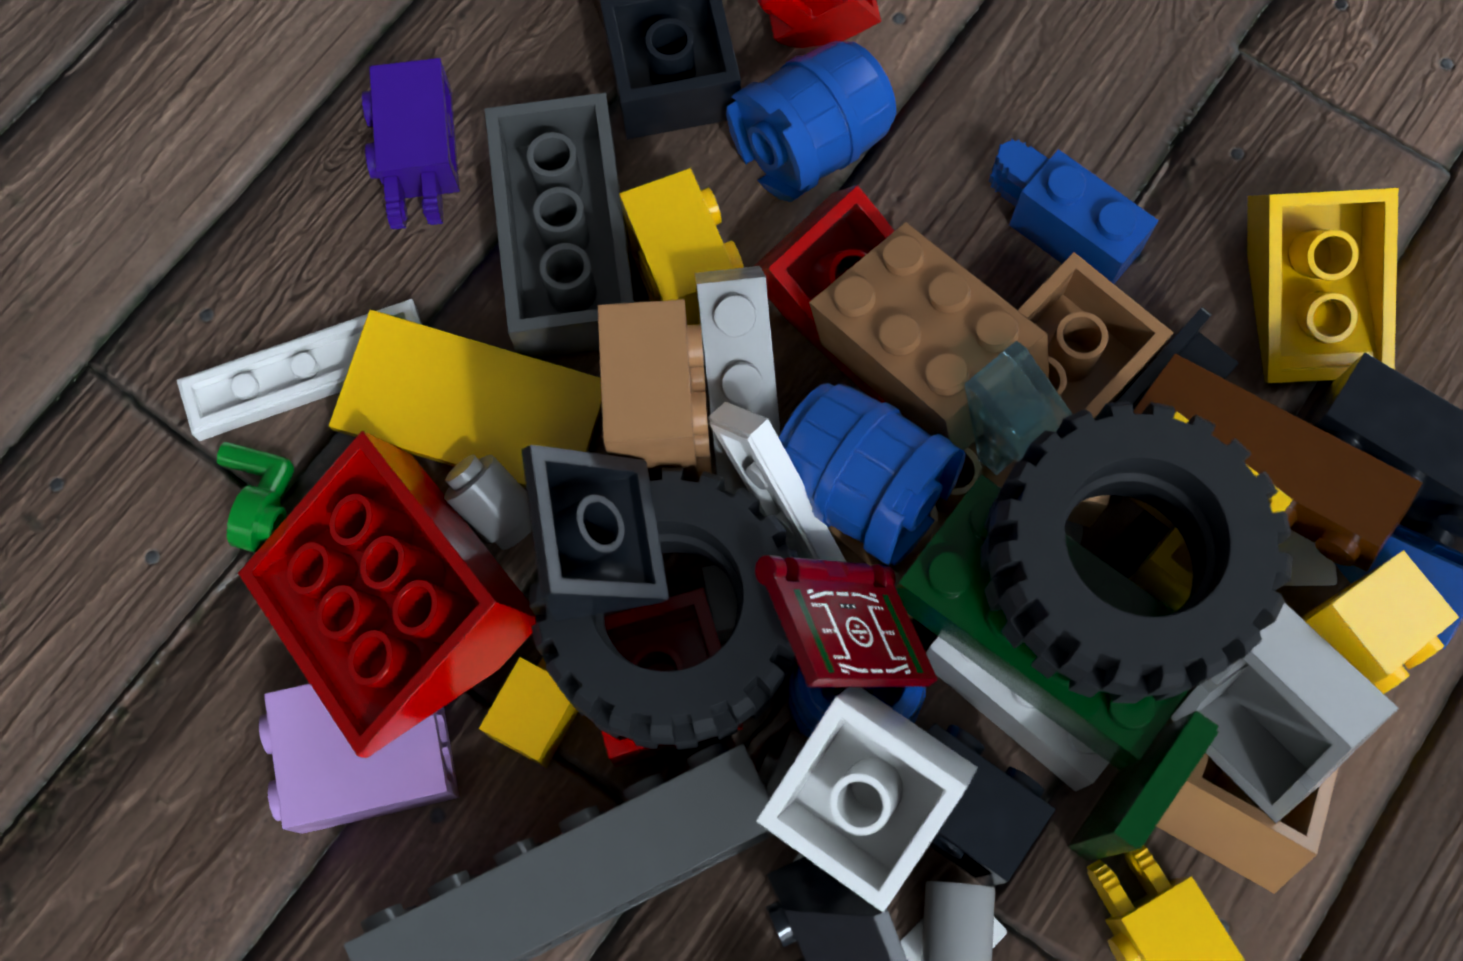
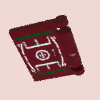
(845, 623)

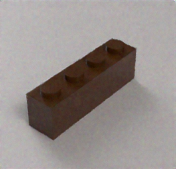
(1338, 492)

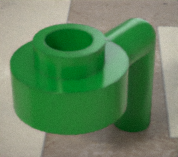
(256, 509)

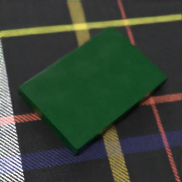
(1144, 790)

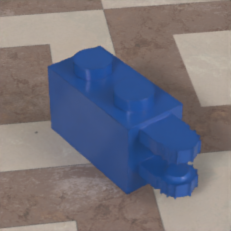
(1070, 209)

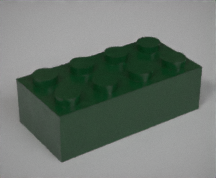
(949, 599)

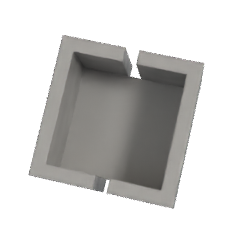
(1287, 714)

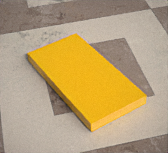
(461, 396)

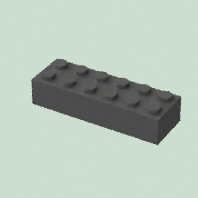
(585, 875)

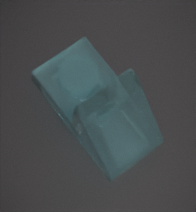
(1011, 407)

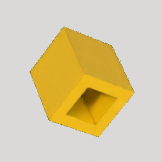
(530, 713)

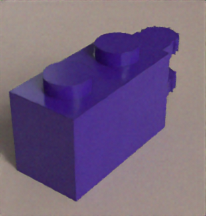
(412, 137)

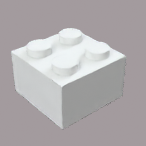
(867, 795)

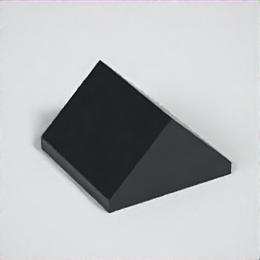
(593, 532)

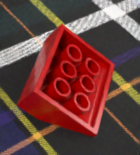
(385, 595)

